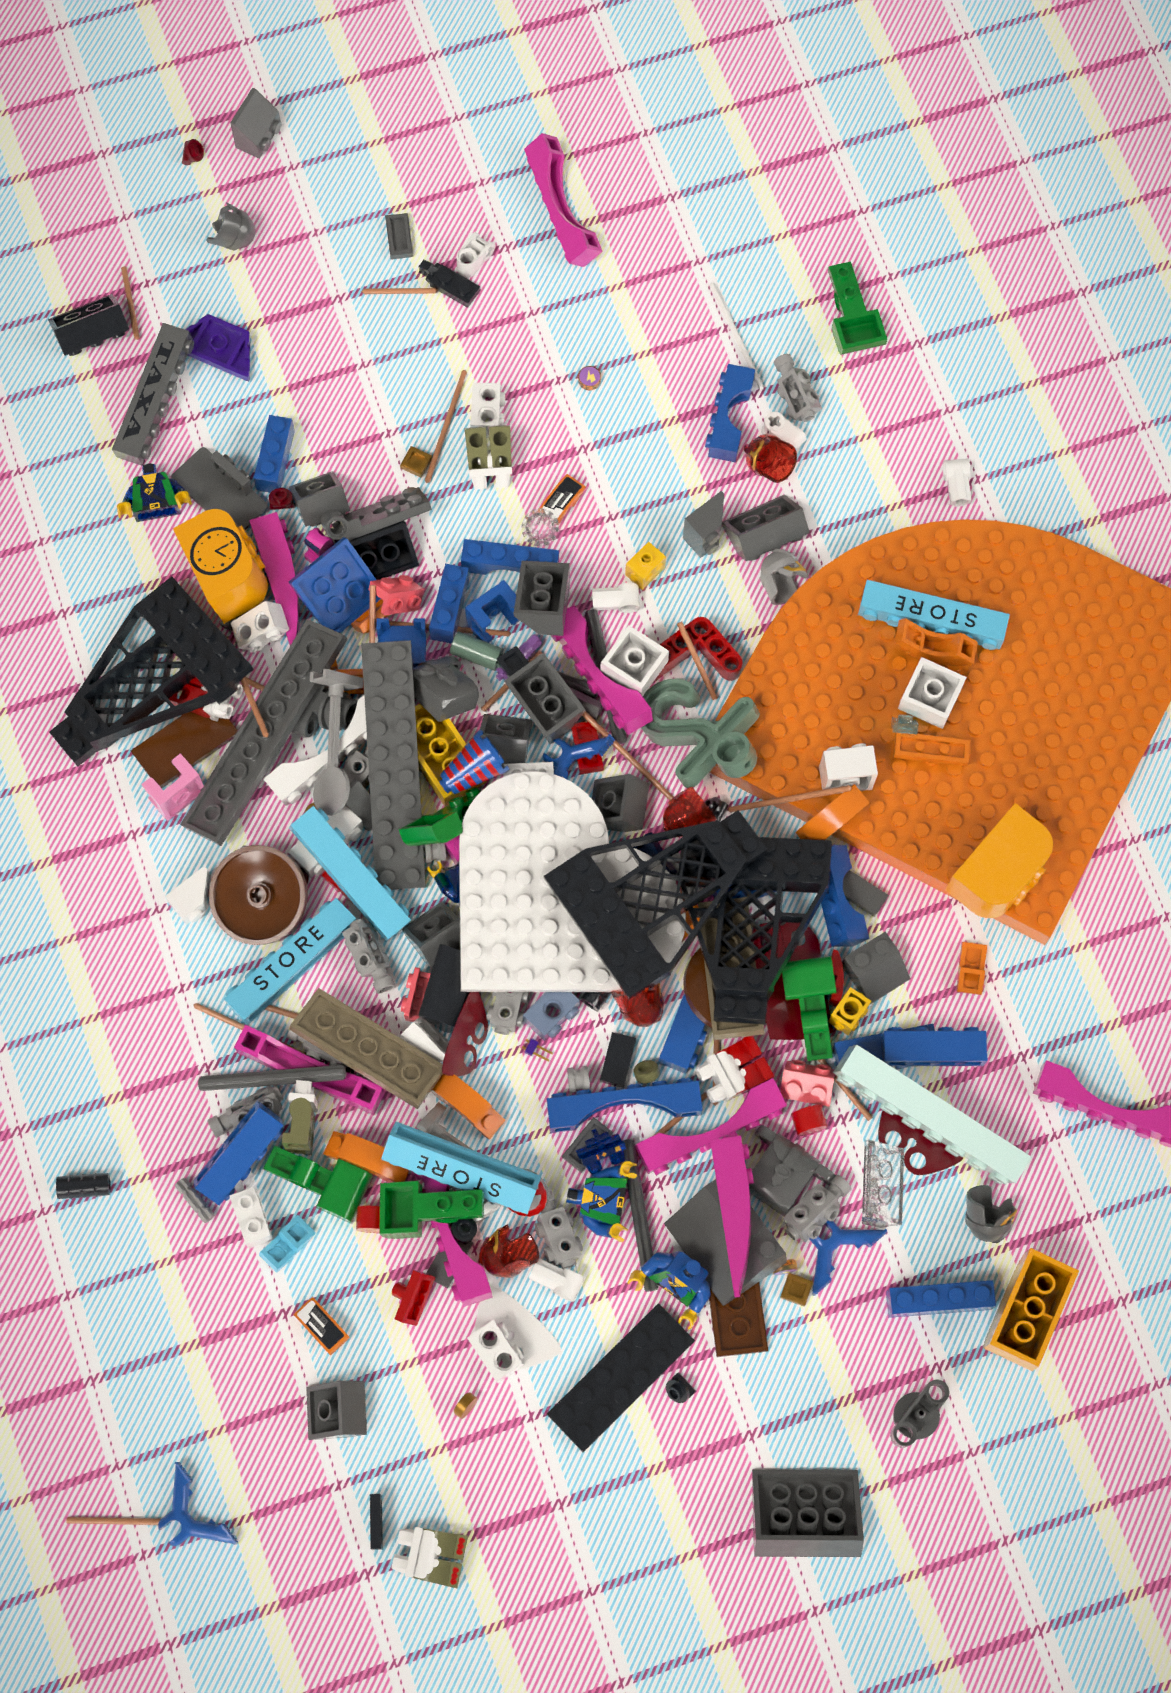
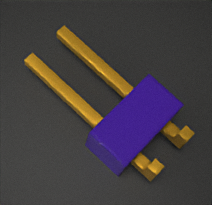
(530, 1050)

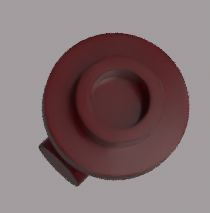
(192, 152)
(281, 499)

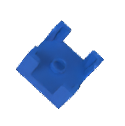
(495, 601)
(415, 633)

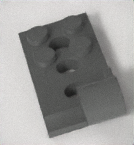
(375, 516)

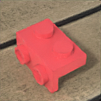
(399, 594)
(417, 984)
(808, 1082)

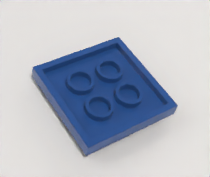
(335, 586)

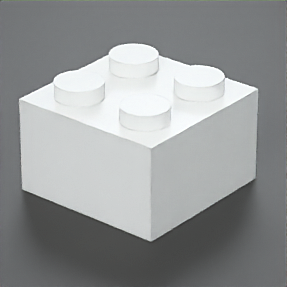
(634, 661)
(932, 693)
(848, 767)

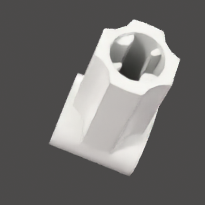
(957, 475)
(623, 598)
(562, 1281)

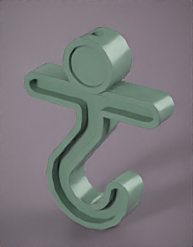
(715, 741)

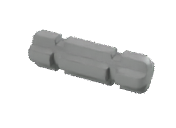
(194, 1200)

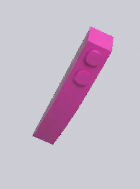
(279, 566)
(735, 1202)

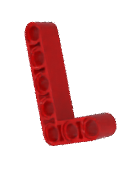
(703, 643)

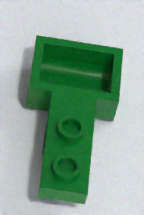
(857, 326)
(441, 825)
(809, 983)
(338, 1189)
(405, 1208)

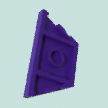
(221, 346)

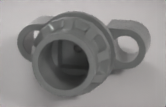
(319, 711)
(918, 1414)

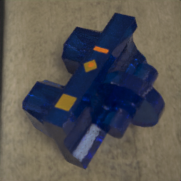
(599, 1148)

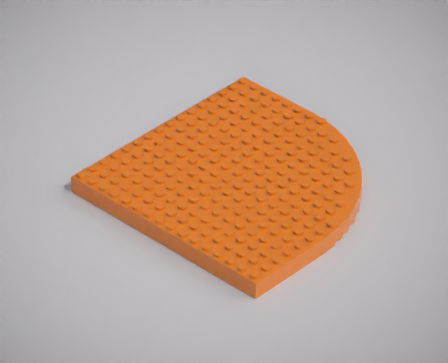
(1047, 716)

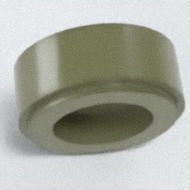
(646, 1071)

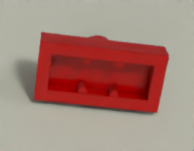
(412, 1297)

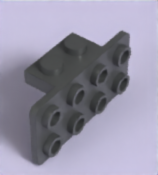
(219, 485)

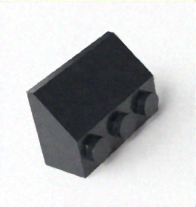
(89, 325)
(386, 550)
(443, 993)

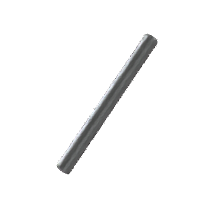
(600, 652)
(271, 1078)
(639, 1212)

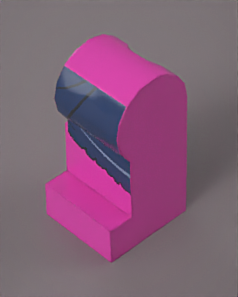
(317, 544)

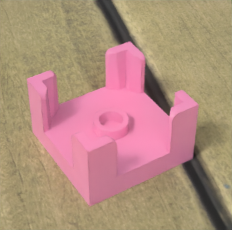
(179, 793)

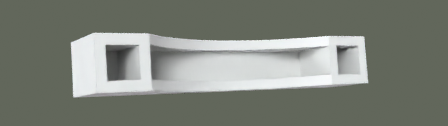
(292, 779)

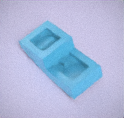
(287, 1243)

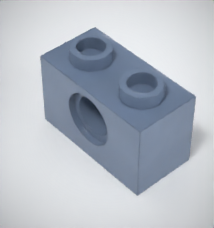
(549, 1026)

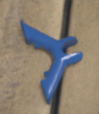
(575, 752)
(826, 1247)
(180, 1513)

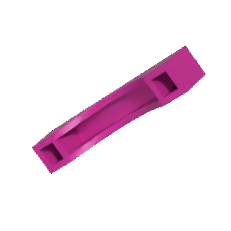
(547, 163)
(625, 704)
(278, 1056)
(1061, 1086)
(664, 1149)
(468, 1275)

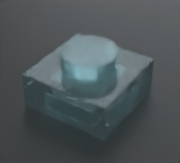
(904, 724)

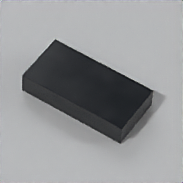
(617, 1060)
(376, 1522)

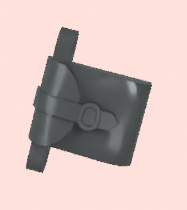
(444, 688)
(784, 1171)

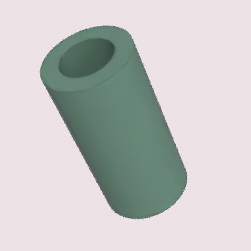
(476, 651)

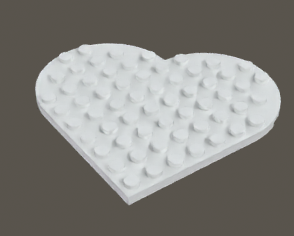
(510, 920)

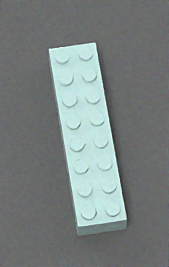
(931, 1114)

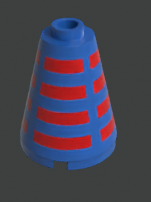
(473, 765)

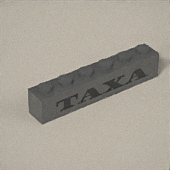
(152, 394)

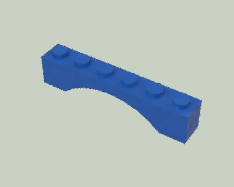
(676, 1099)

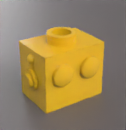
(645, 565)
(857, 1008)

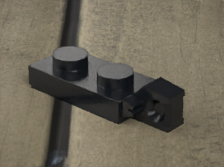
(449, 282)

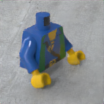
(603, 1200)
(680, 1278)

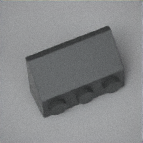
(766, 527)
(543, 596)
(546, 697)

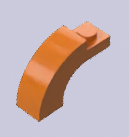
(936, 647)
(834, 815)
(468, 1104)
(363, 1155)

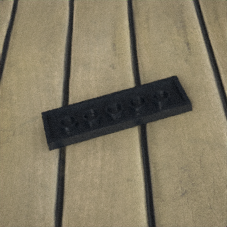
(620, 1378)

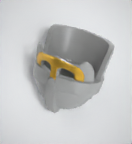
(778, 575)

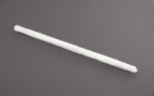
(735, 333)

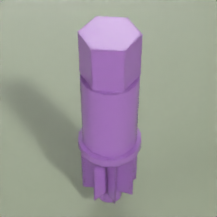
(527, 649)

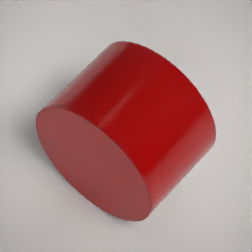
(809, 1120)
(368, 1219)

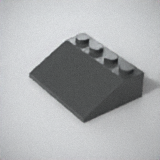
(702, 1237)
(806, 1513)

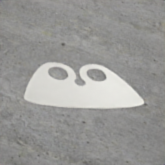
(529, 1333)

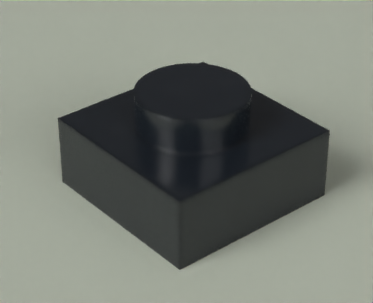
(512, 661)

